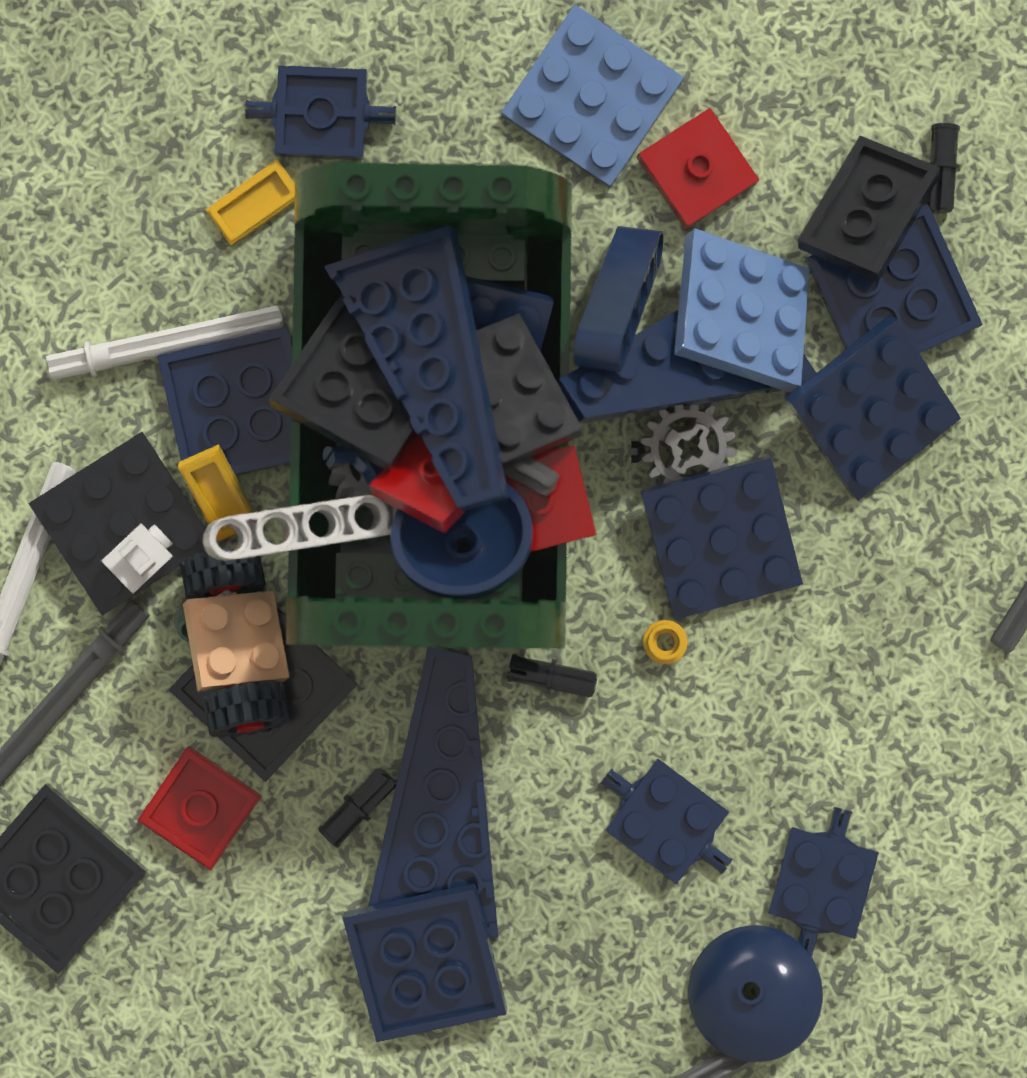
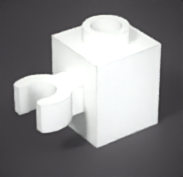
(139, 556)

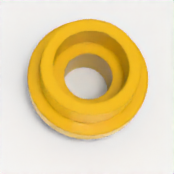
(678, 648)

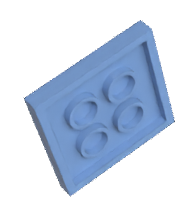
(592, 96)
(742, 311)

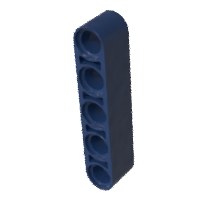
(618, 299)

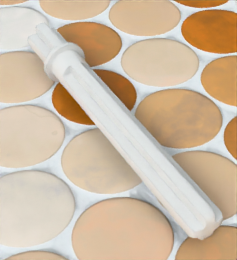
(151, 345)
(26, 564)

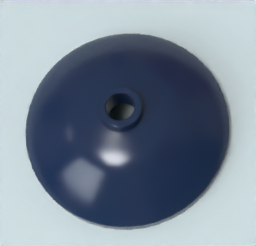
(499, 543)
(787, 999)

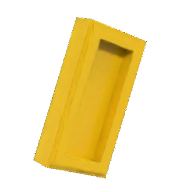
(253, 203)
(215, 487)

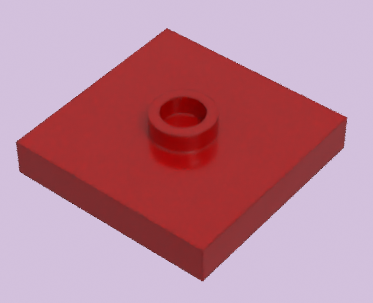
(697, 168)
(417, 488)
(564, 513)
(199, 808)

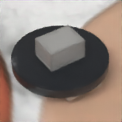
(635, 451)

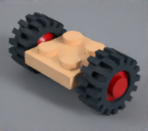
(235, 644)

